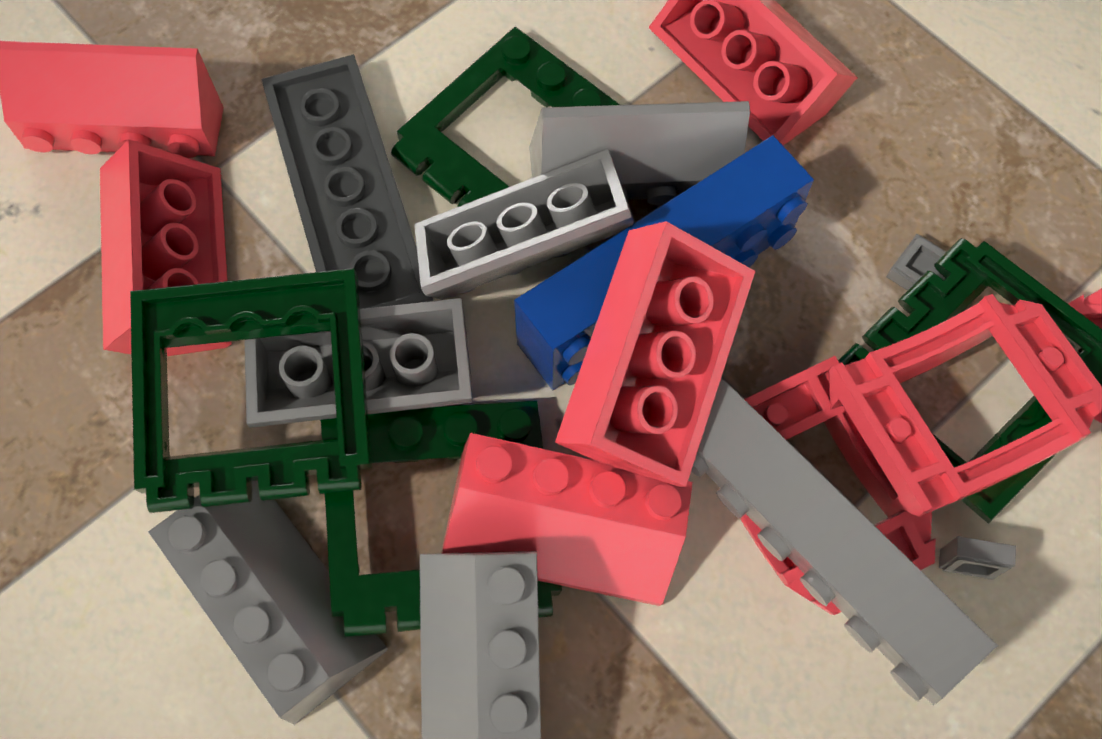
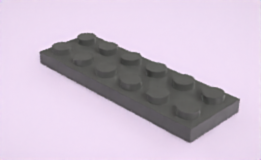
(344, 180)

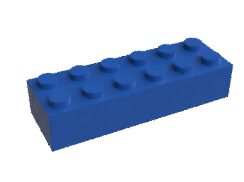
(734, 210)

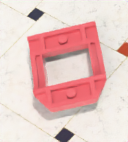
(804, 403)
(903, 441)

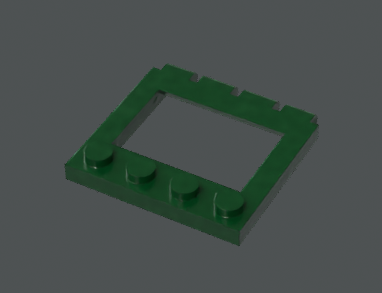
(451, 168)
(935, 300)
(243, 312)
(401, 439)

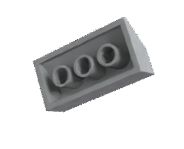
(653, 146)
(521, 226)
(411, 361)
(266, 600)
(480, 645)

